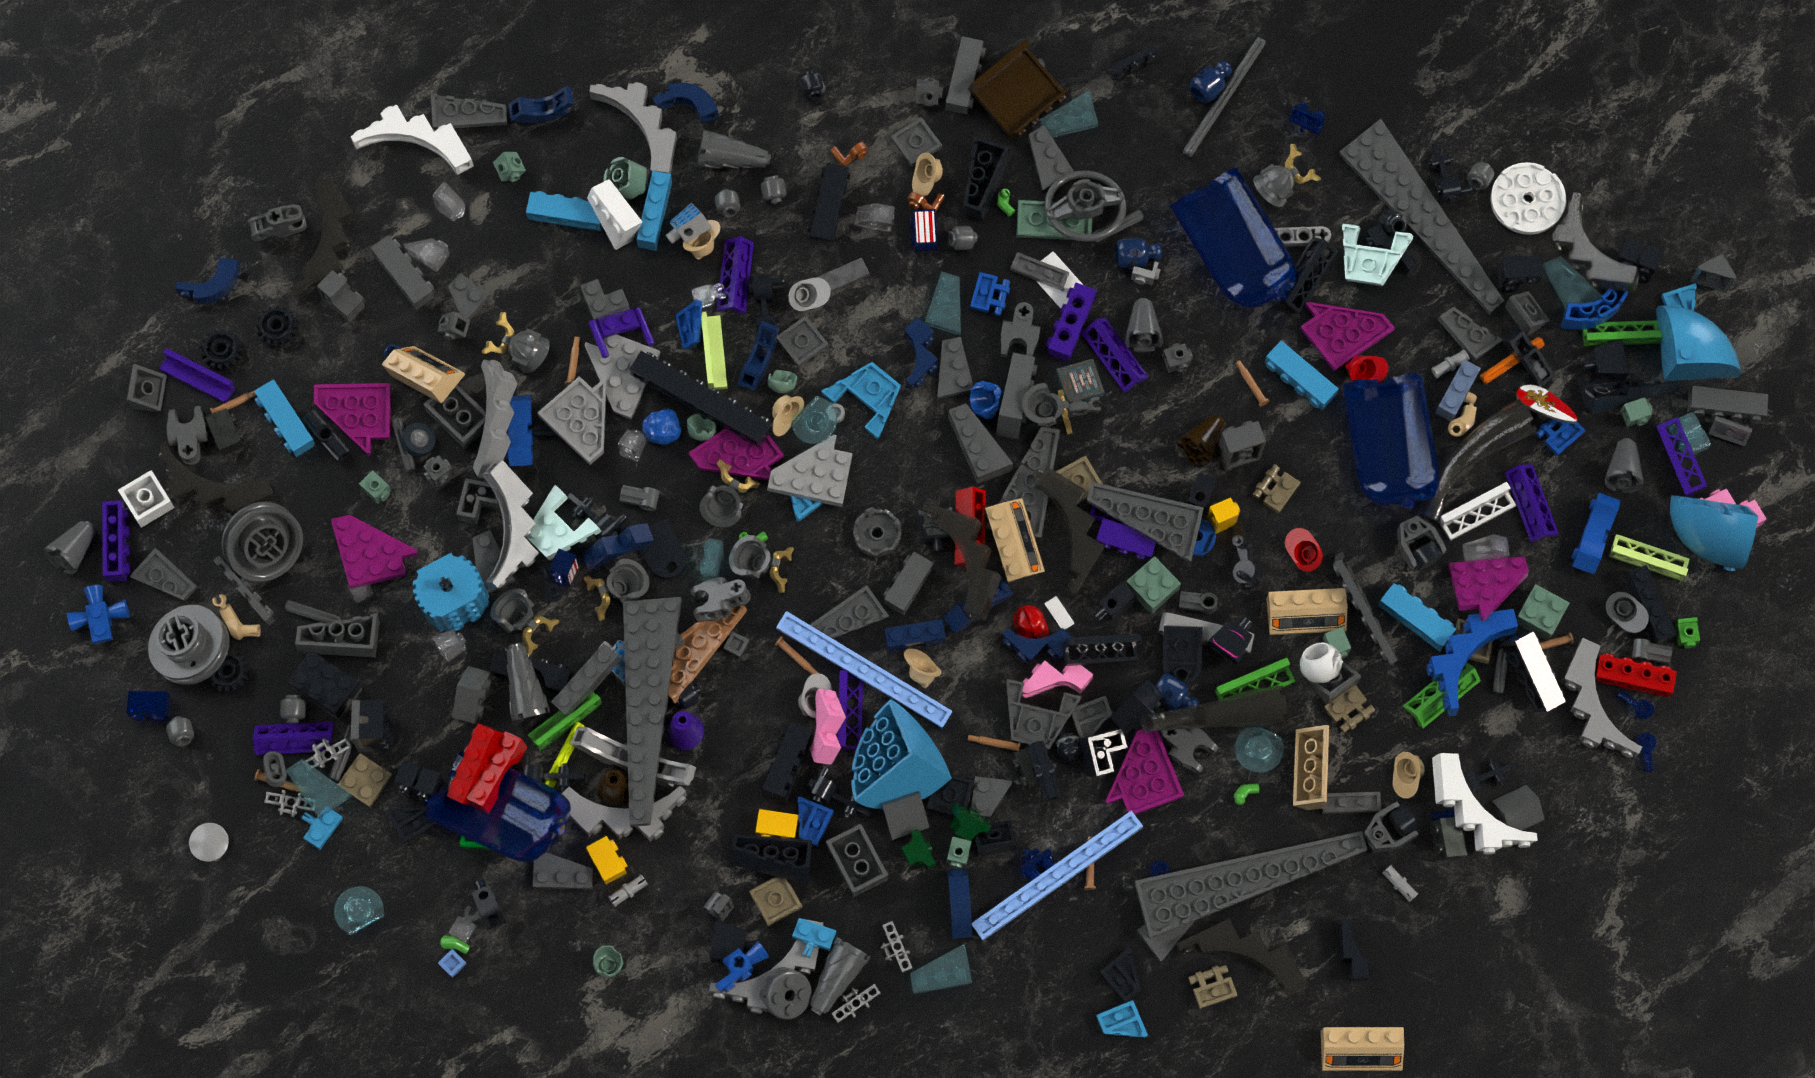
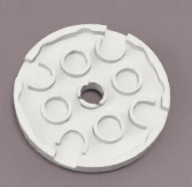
(1531, 180)

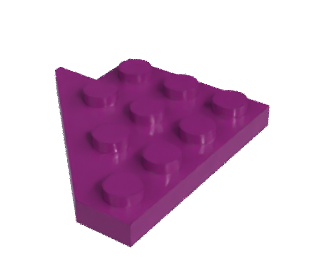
(1343, 332)
(358, 410)
(740, 454)
(369, 553)
(1486, 582)
(1145, 776)

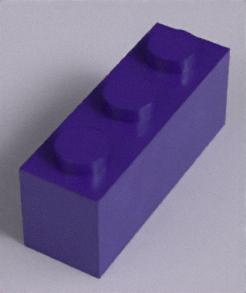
(1125, 539)

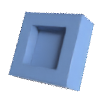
(452, 963)

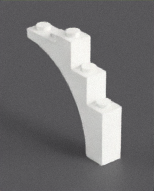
(418, 131)
(1469, 814)

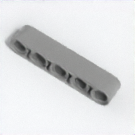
(1209, 628)

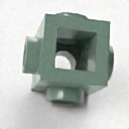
(509, 166)

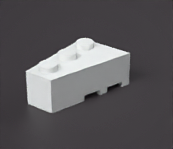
(614, 214)

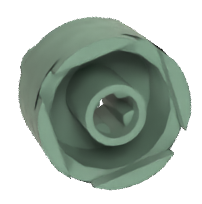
(627, 177)

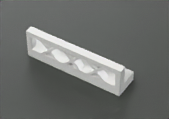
(1476, 504)

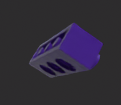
(1064, 349)

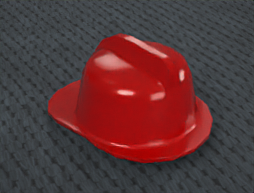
(1367, 368)
(1303, 549)
(1030, 622)

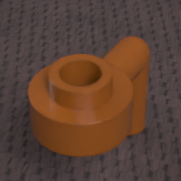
(856, 152)
(917, 201)

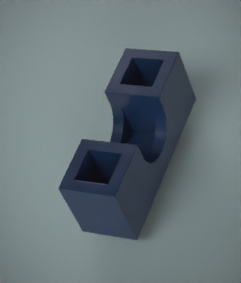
(902, 637)

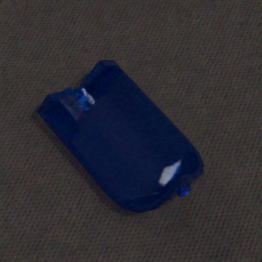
(1236, 241)
(1392, 439)
(521, 822)

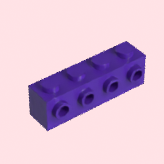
(114, 541)

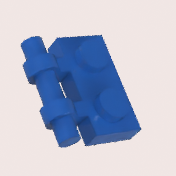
(984, 292)
(1562, 438)

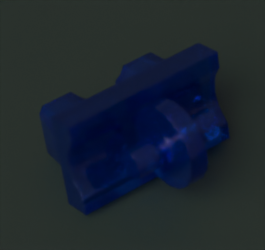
(1307, 119)
(1029, 868)

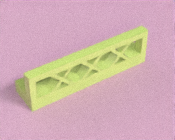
(714, 352)
(1639, 559)

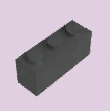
(908, 583)

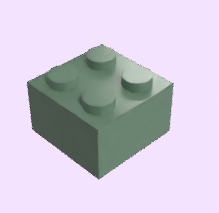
(1153, 585)
(1542, 612)

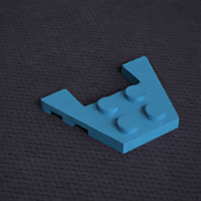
(873, 389)

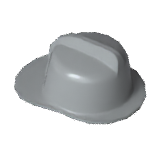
(809, 294)
(807, 699)

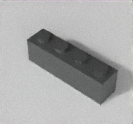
(965, 73)
(403, 272)
(1727, 404)
(586, 680)

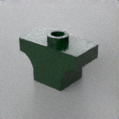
(968, 822)
(918, 852)

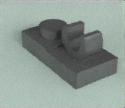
(1730, 431)

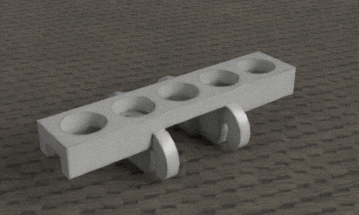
(317, 757)
(296, 805)
(891, 943)
(858, 997)

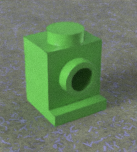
(1683, 638)

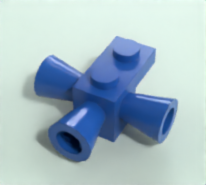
(98, 615)
(740, 966)

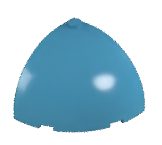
(1694, 346)
(1715, 530)
(896, 759)

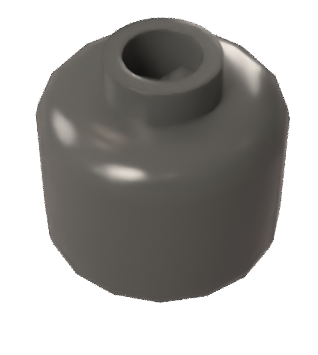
(1480, 176)
(773, 189)
(727, 203)
(962, 238)
(293, 709)
(180, 731)

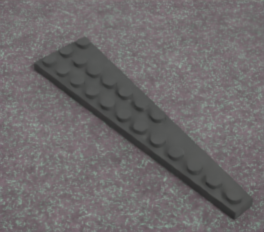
(1396, 182)
(649, 654)
(1197, 892)

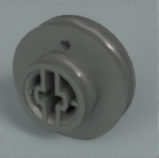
(271, 557)
(188, 644)

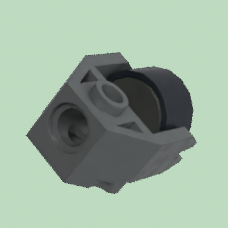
(1425, 555)
(1402, 822)

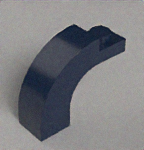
(689, 95)
(543, 109)
(215, 288)
(760, 356)
(959, 903)

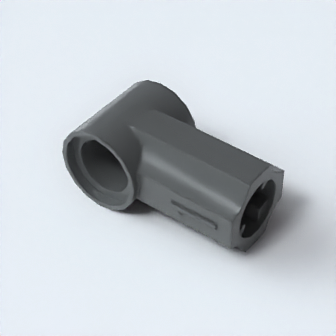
(644, 498)
(1196, 601)
(1646, 651)

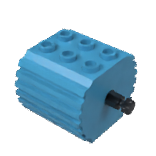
(450, 593)

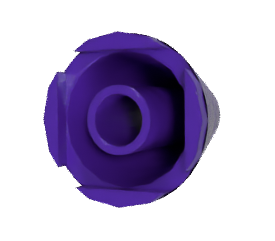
(684, 730)

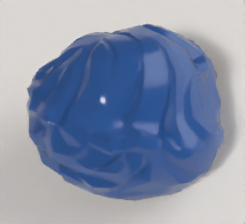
(986, 399)
(662, 427)

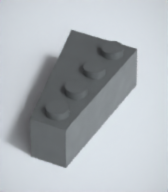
(1017, 384)
(979, 447)

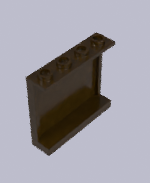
(1017, 91)

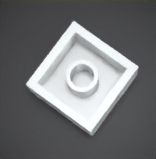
(146, 498)

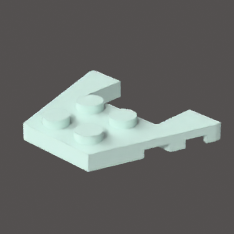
(1368, 263)
(552, 532)

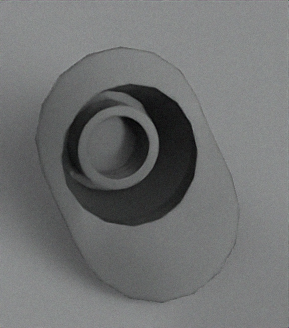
(1627, 612)

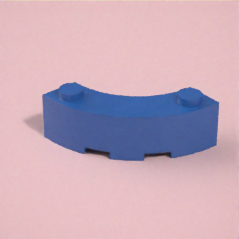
(1593, 314)
(520, 435)
(1593, 539)

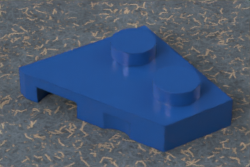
(690, 324)

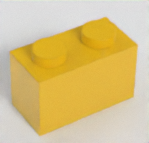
(1223, 515)
(776, 824)
(606, 859)

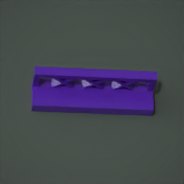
(738, 273)
(1119, 350)
(197, 376)
(1675, 460)
(1529, 502)
(843, 698)
(293, 740)

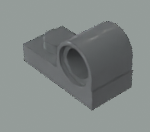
(719, 906)

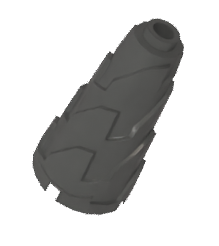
(720, 151)
(524, 687)
(839, 971)

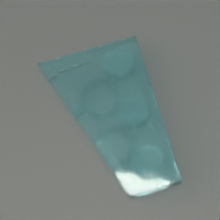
(1072, 117)
(1569, 283)
(945, 305)
(316, 788)
(943, 972)

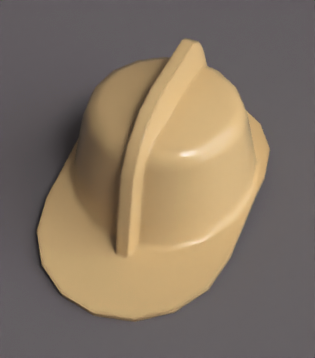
(927, 172)
(703, 243)
(784, 412)
(921, 667)
(1407, 774)

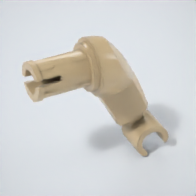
(1467, 419)
(232, 621)

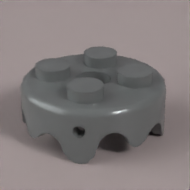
(881, 520)
(774, 993)

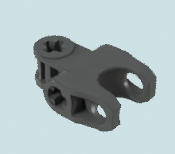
(277, 223)
(1020, 330)
(187, 435)
(720, 596)
(1184, 743)

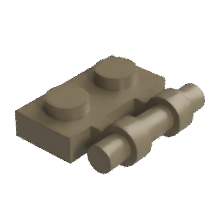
(1282, 491)
(1345, 704)
(1215, 992)

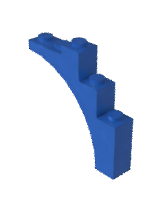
(1461, 648)

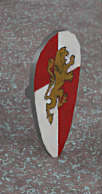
(1545, 404)

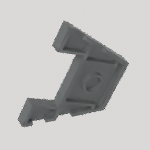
(1035, 723)

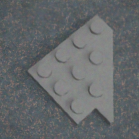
(622, 389)
(579, 417)
(814, 475)

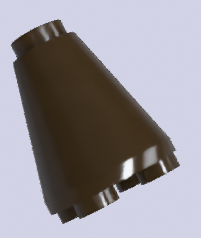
(1201, 441)
(611, 793)

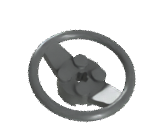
(1076, 205)

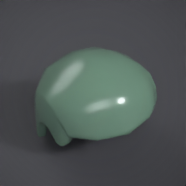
(782, 381)
(700, 428)
(607, 961)

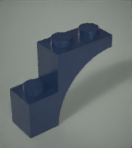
(926, 363)
(611, 547)
(959, 620)
(1029, 648)

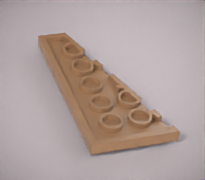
(699, 646)

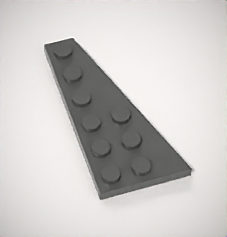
(1041, 454)
(1159, 519)
(1361, 602)

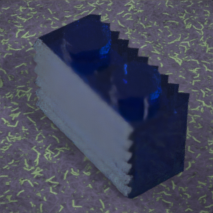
(148, 705)

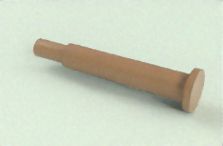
(573, 361)
(1251, 383)
(235, 402)
(1557, 641)
(796, 656)
(995, 742)
(288, 785)
(1090, 875)

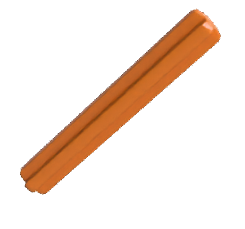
(1505, 364)

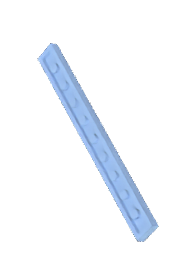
(864, 669)
(1057, 875)

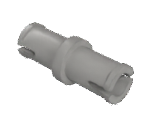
(1450, 363)
(1400, 883)
(627, 890)

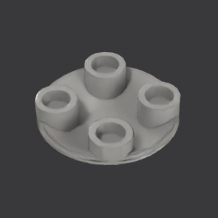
(208, 842)

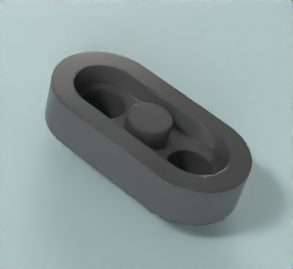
(274, 770)

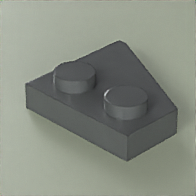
(467, 296)
(1090, 716)
(988, 794)

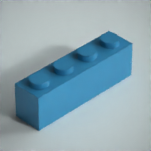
(654, 210)
(562, 211)
(1301, 375)
(284, 417)
(1416, 616)

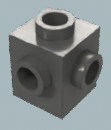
(928, 91)
(453, 326)
(1177, 357)
(436, 476)

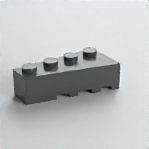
(342, 638)

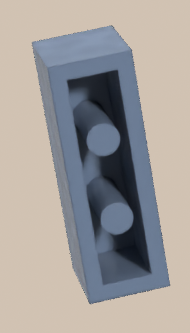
(1457, 390)

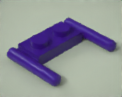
(617, 324)

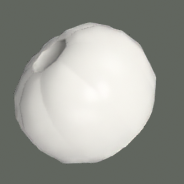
(1320, 663)

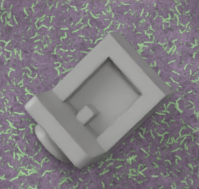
(1144, 276)

